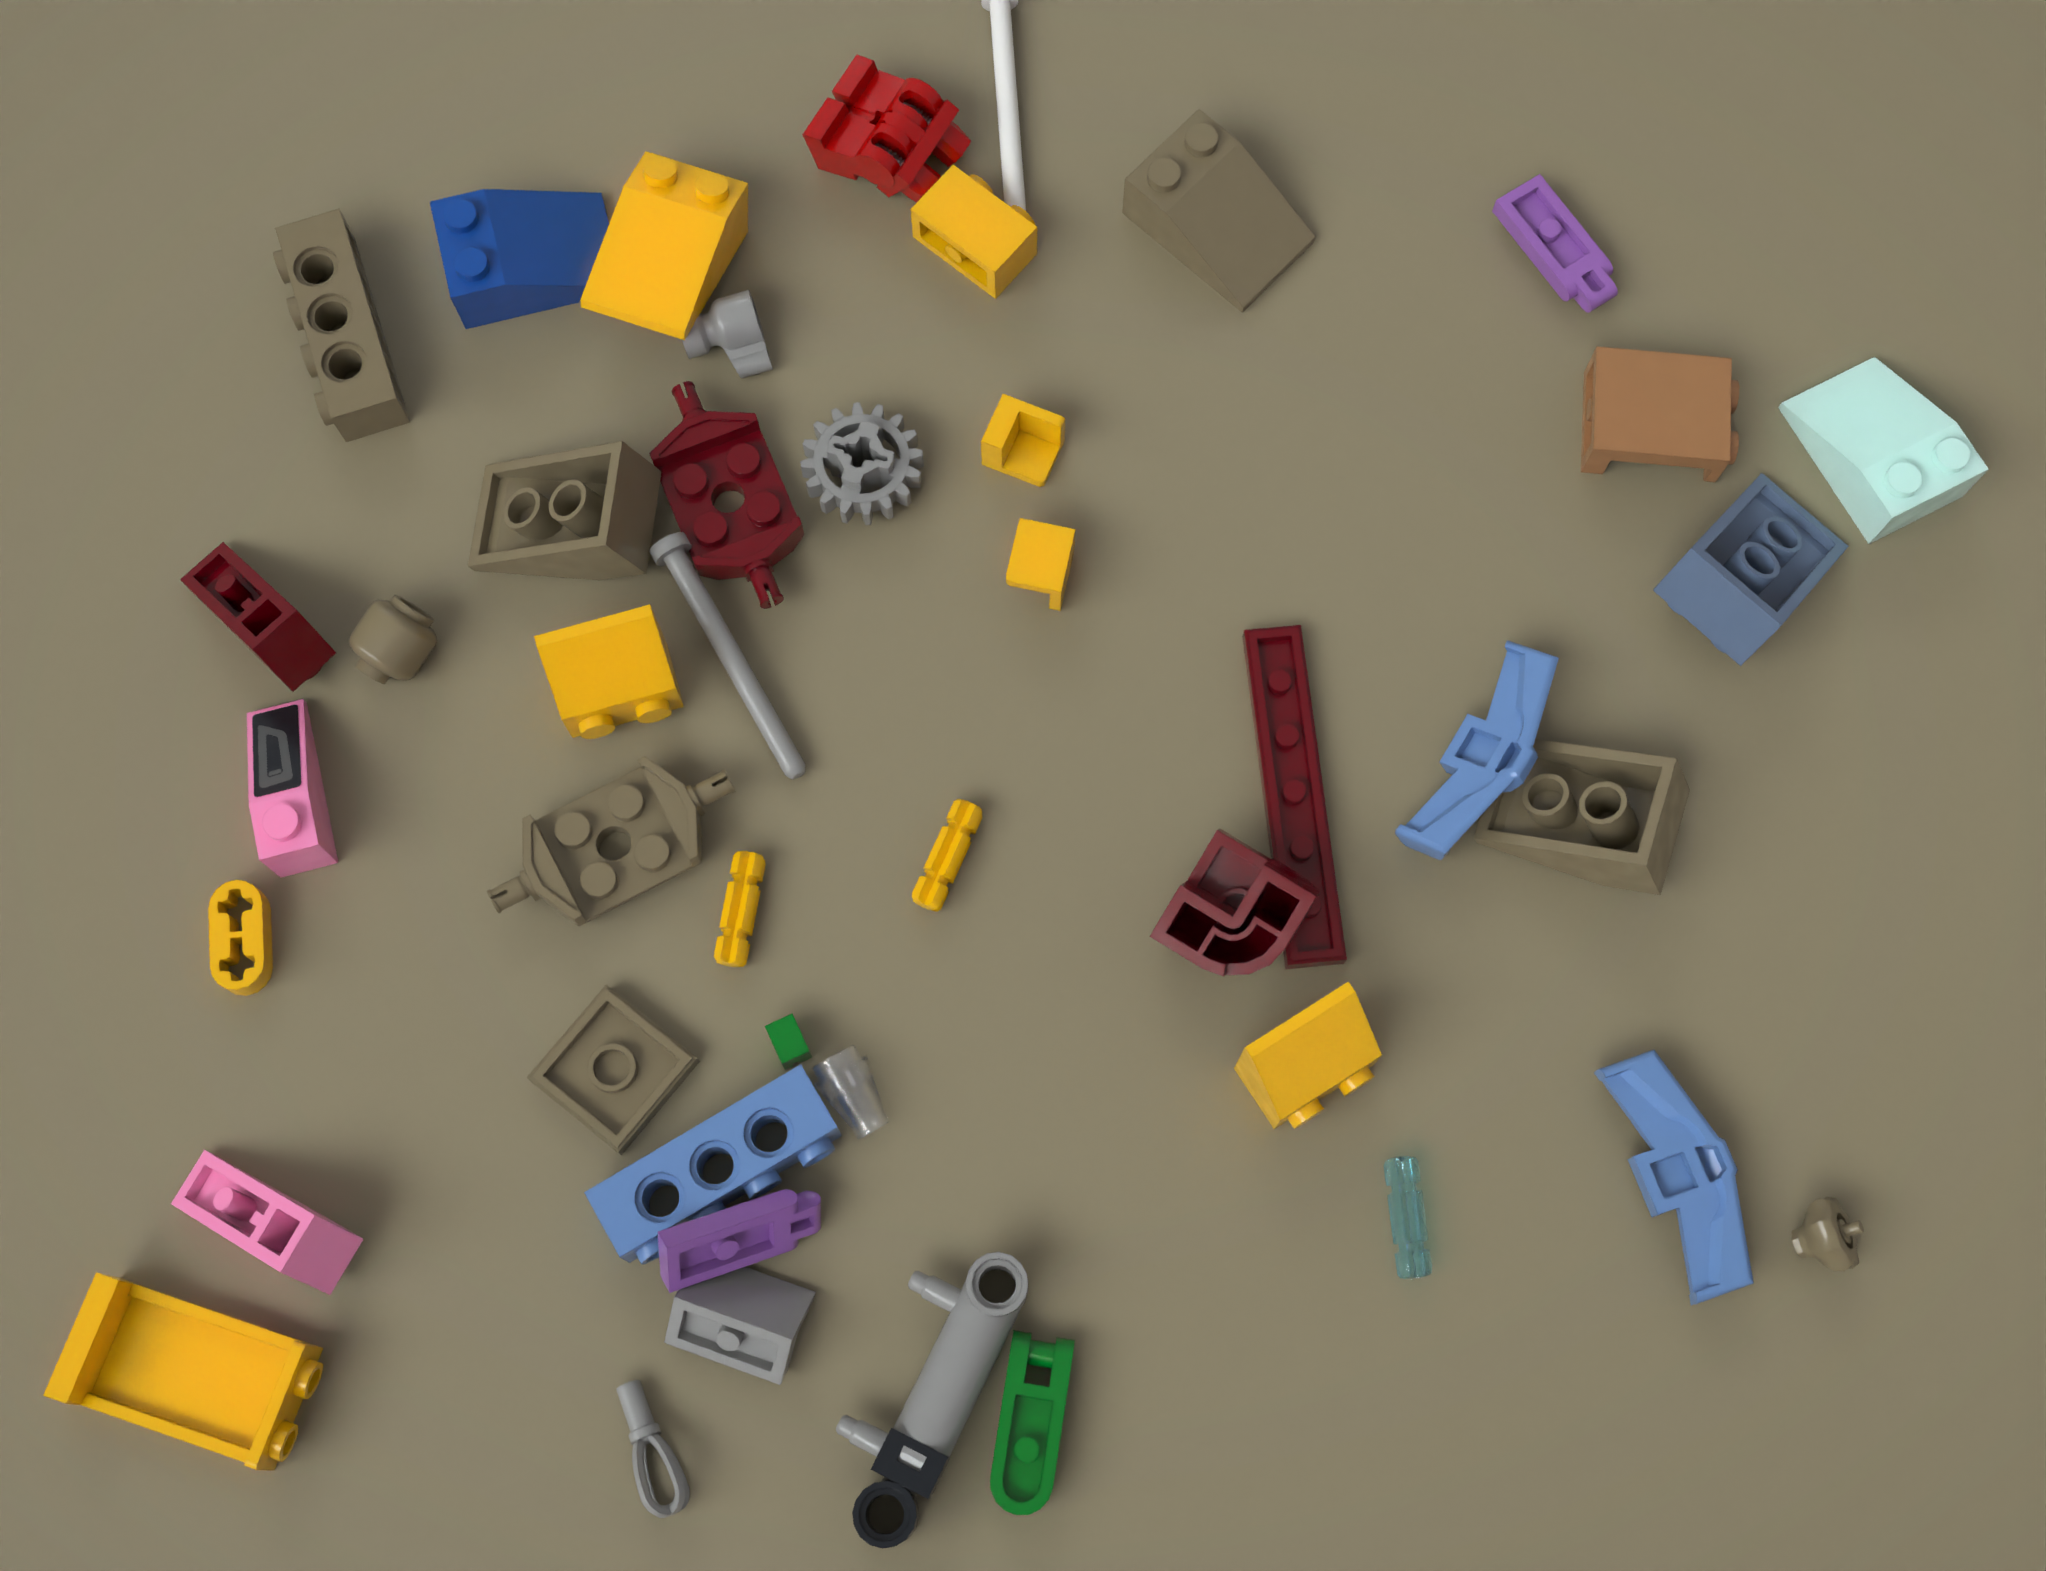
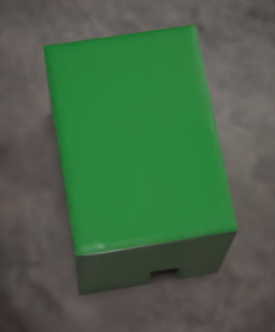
(788, 1041)

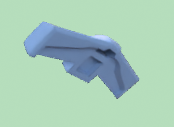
(1486, 754)
(1684, 1172)

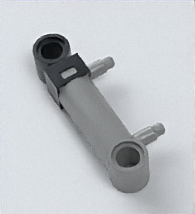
(942, 1397)

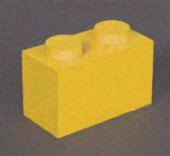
(975, 230)

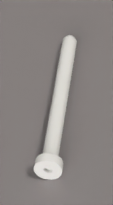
(1007, 100)

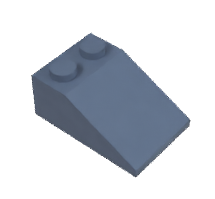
(1751, 569)

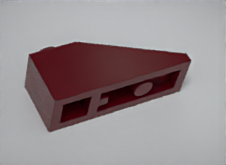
(259, 616)

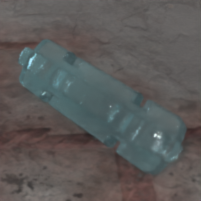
(1407, 1217)

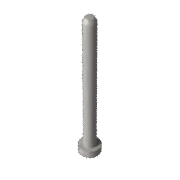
(673, 552)

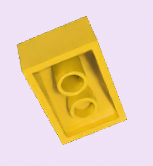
(667, 245)

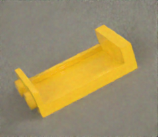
(186, 1372)

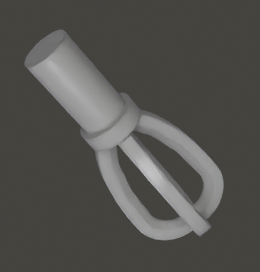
(643, 1432)

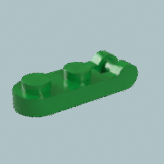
(1030, 1425)

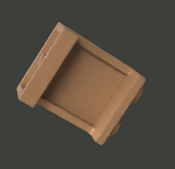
(1658, 411)

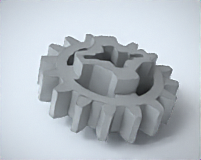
(879, 479)

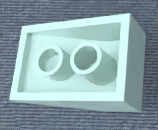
(1883, 447)

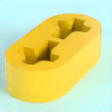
(226, 937)

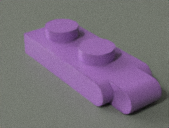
(1557, 244)
(736, 1237)

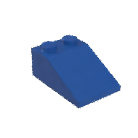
(517, 250)

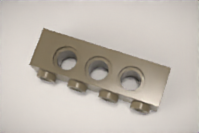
(373, 397)

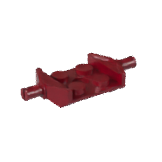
(721, 454)

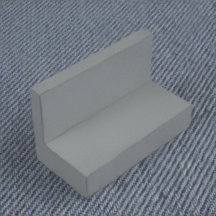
(741, 1321)

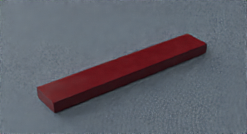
(1294, 785)

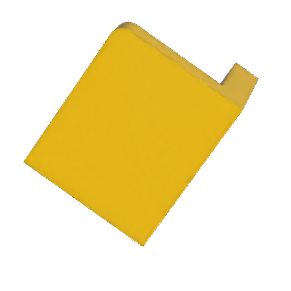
(1022, 440)
(1041, 559)

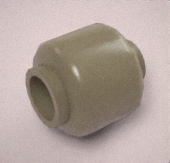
(392, 640)

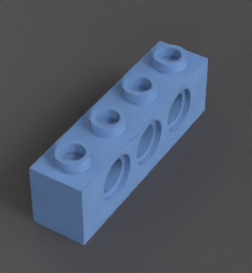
(625, 1197)

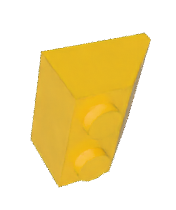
(610, 672)
(1310, 1058)

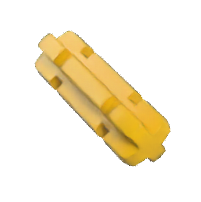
(947, 855)
(739, 909)

